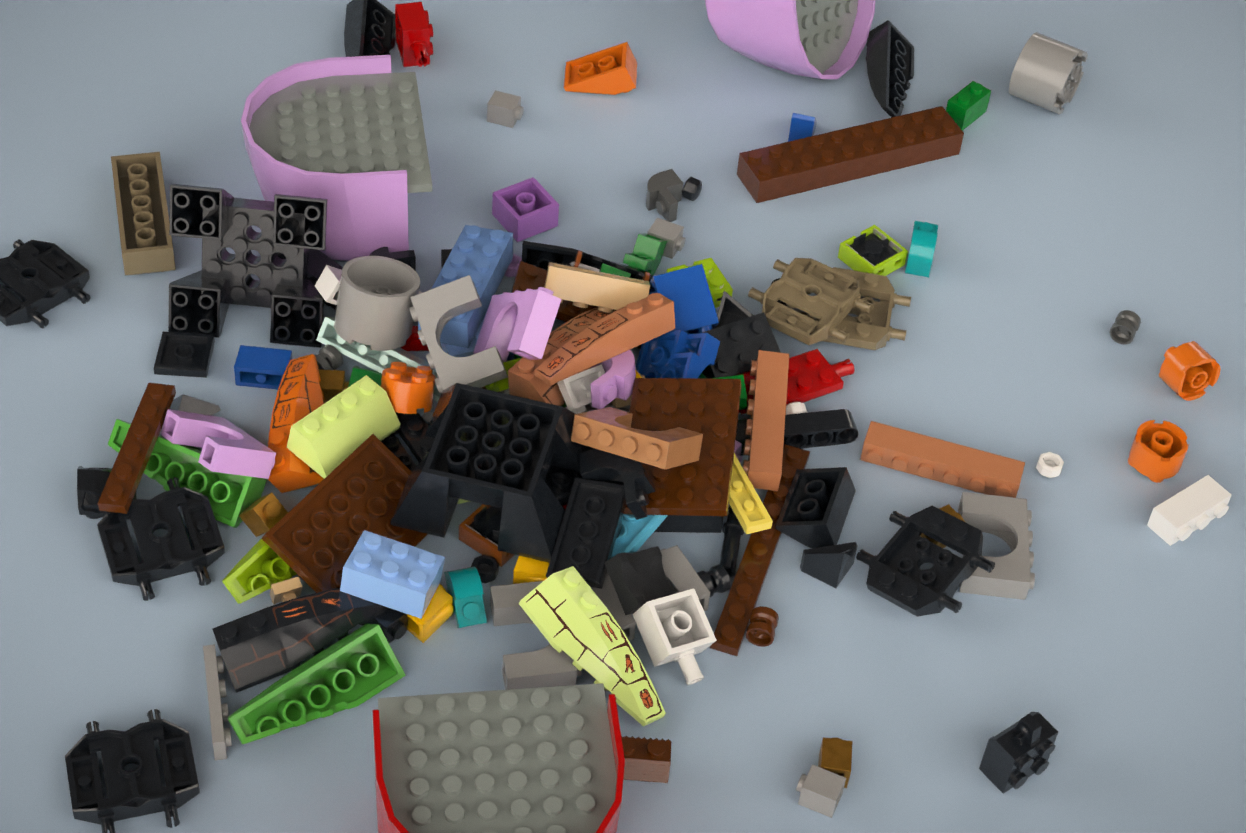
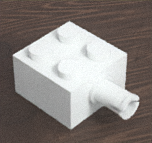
(675, 631)

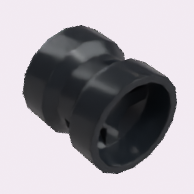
(716, 579)

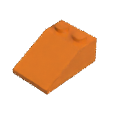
(603, 72)

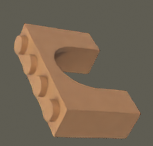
(612, 432)

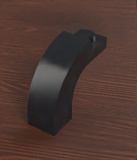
(615, 469)

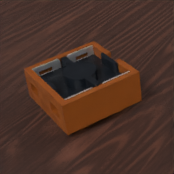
(482, 533)

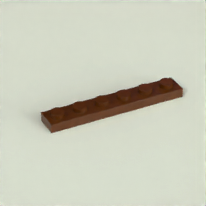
(136, 448)

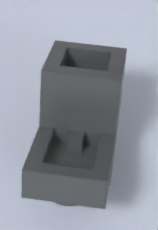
(664, 193)

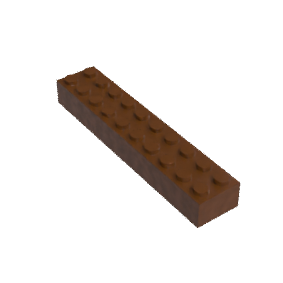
(849, 154)

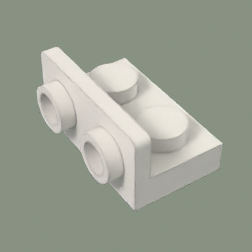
(577, 389)

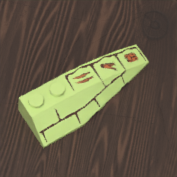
(585, 630)

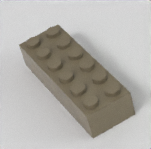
(142, 213)

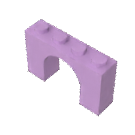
(519, 323)
(222, 444)

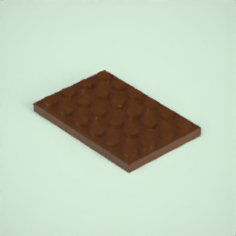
(702, 407)
(330, 520)

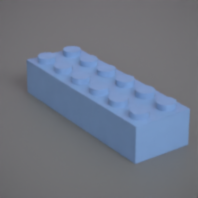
(485, 257)

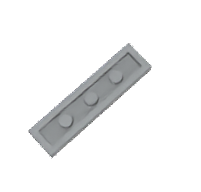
(218, 712)

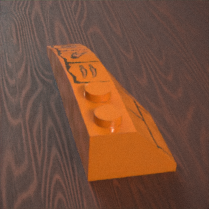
(295, 399)

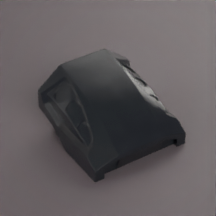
(89, 489)

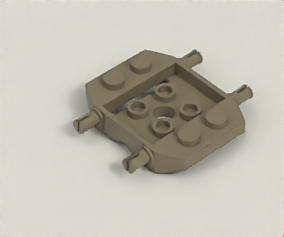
(834, 299)
(871, 329)

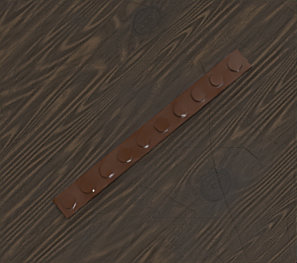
(756, 561)

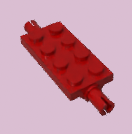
(809, 377)

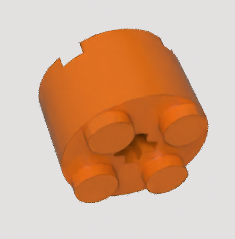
(1189, 370)
(409, 387)
(1158, 450)

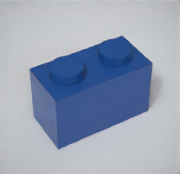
(261, 366)

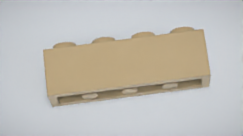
(594, 287)

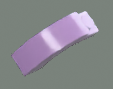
(616, 381)

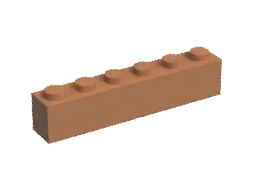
(767, 420)
(942, 460)

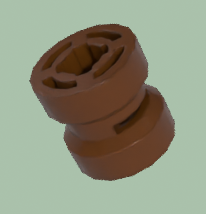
(762, 626)

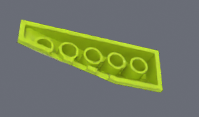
(256, 573)

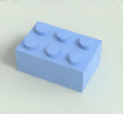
(392, 574)

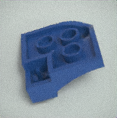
(677, 355)

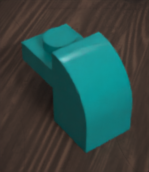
(921, 249)
(467, 596)

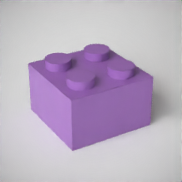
(525, 209)

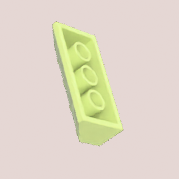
(342, 425)

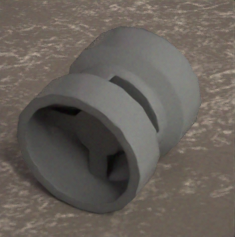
(1125, 327)
(329, 358)

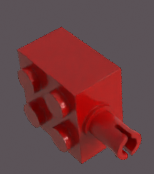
(413, 34)

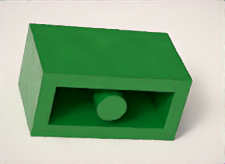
(968, 104)

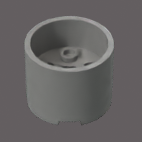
(1047, 72)
(376, 302)

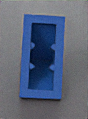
(801, 126)

